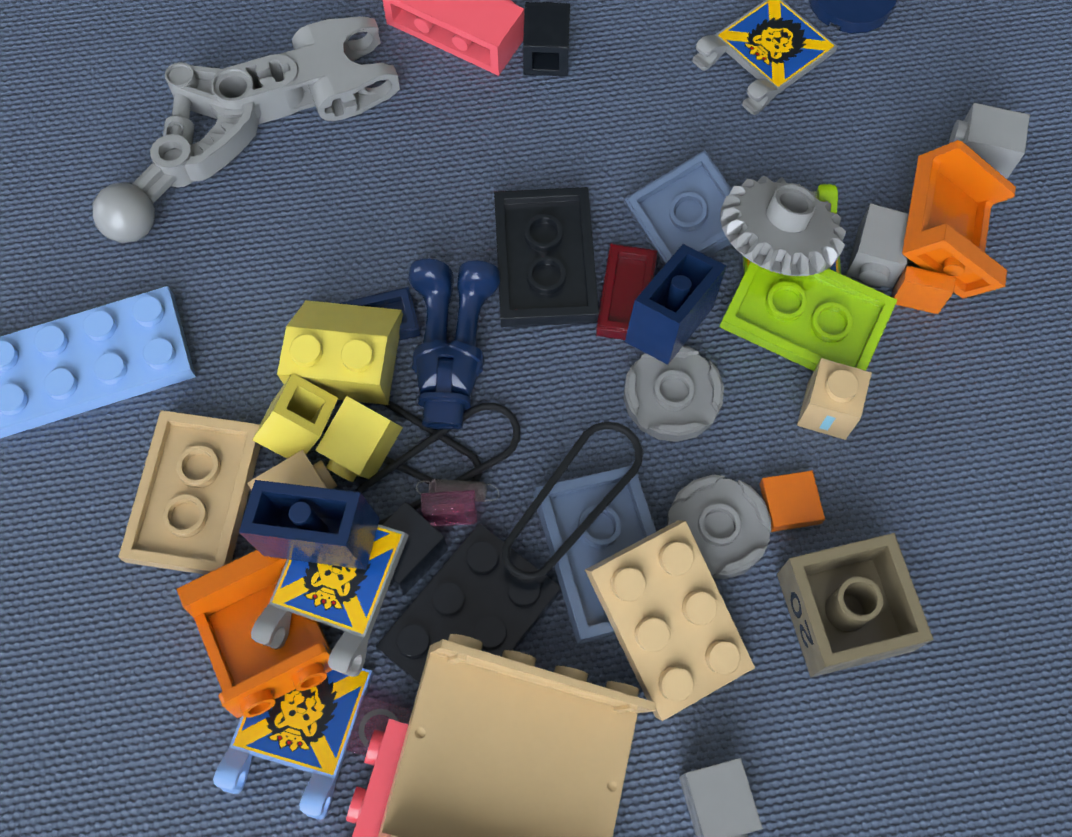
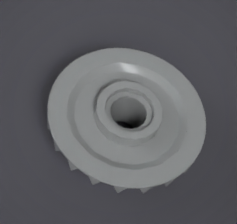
(782, 227)

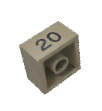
(853, 605)

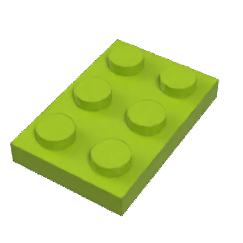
(809, 316)

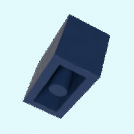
(674, 303)
(310, 524)

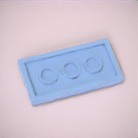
(91, 360)

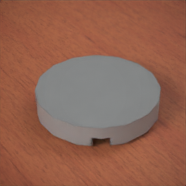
(675, 398)
(726, 522)

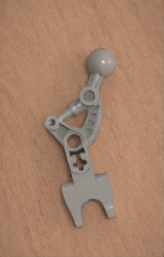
(240, 98)

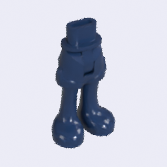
(445, 368)

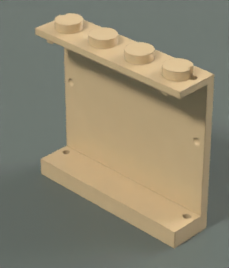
(510, 749)

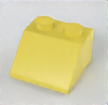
(343, 349)

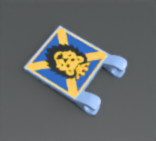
(302, 732)

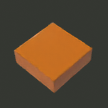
(923, 289)
(792, 500)

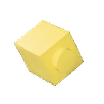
(295, 417)
(357, 440)

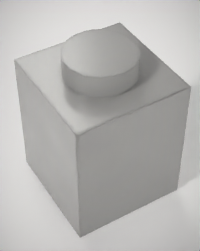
(994, 135)
(879, 247)
(720, 800)

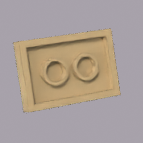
(191, 493)
(670, 619)

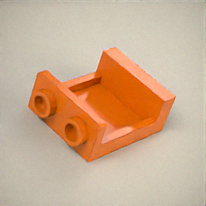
(952, 217)
(248, 672)

